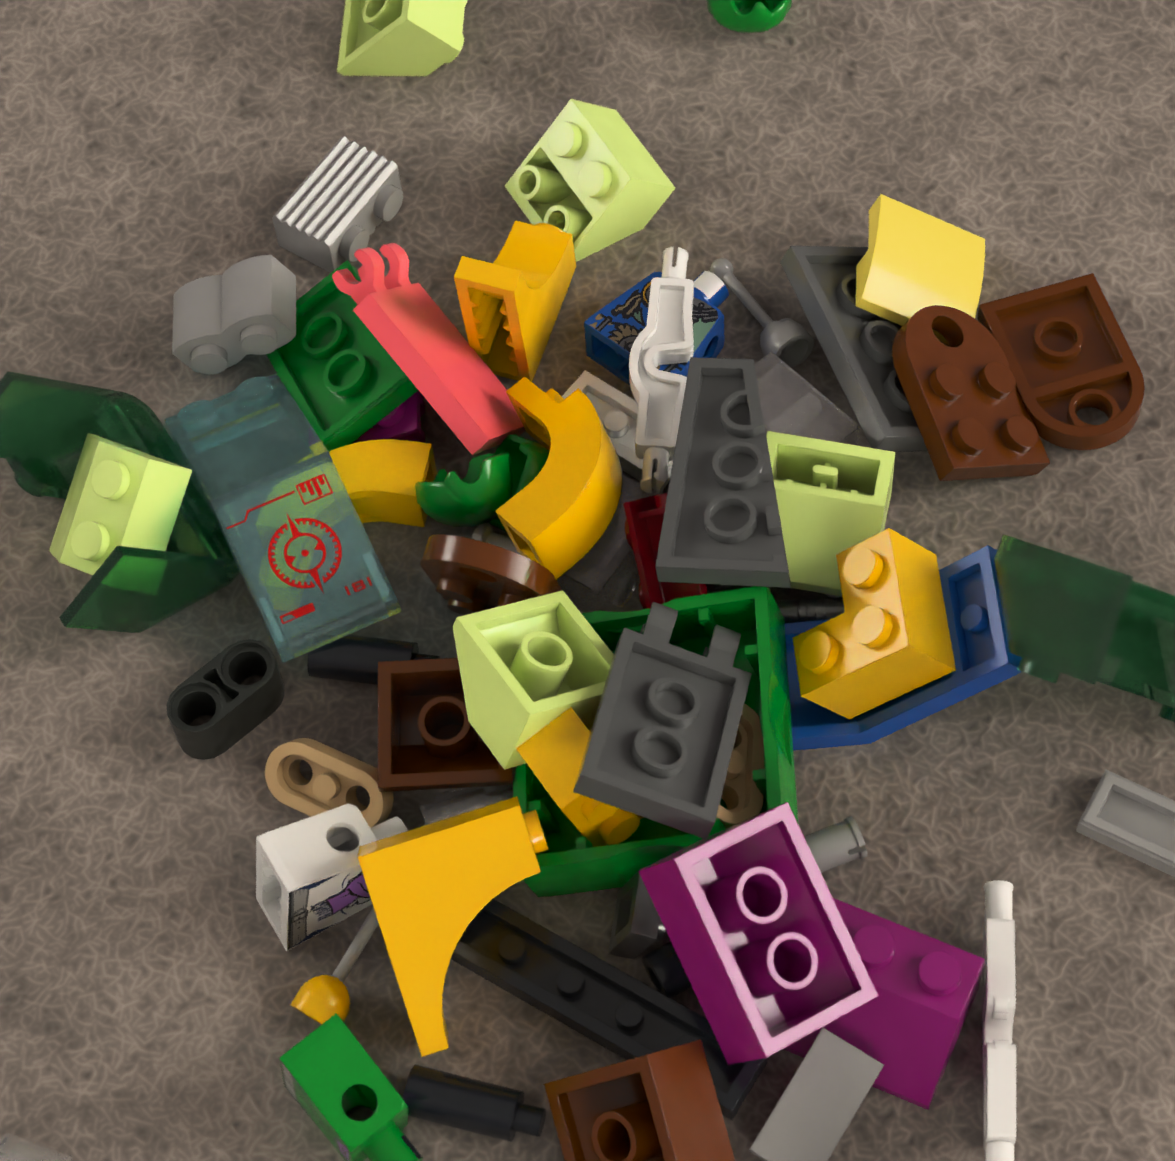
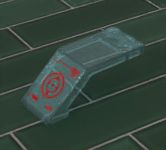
(284, 515)

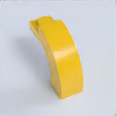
(384, 477)
(576, 490)

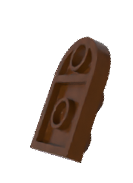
(1068, 358)
(965, 398)
(482, 574)

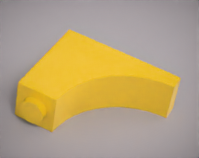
(516, 298)
(432, 887)

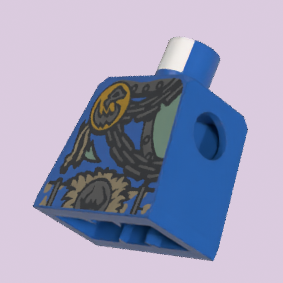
(616, 325)

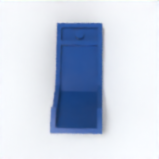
(978, 653)

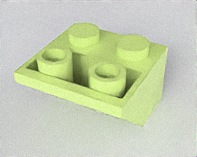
(590, 178)
(826, 503)

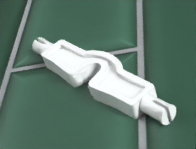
(658, 392)
(997, 1023)

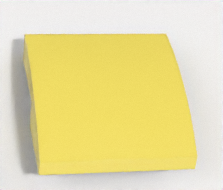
(917, 264)

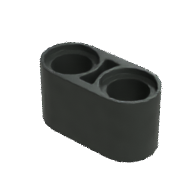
(218, 693)

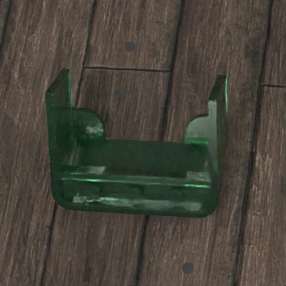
(134, 588)
(1086, 622)

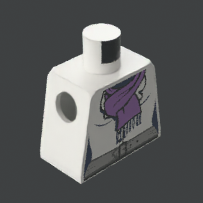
(313, 873)

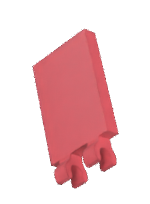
(429, 349)

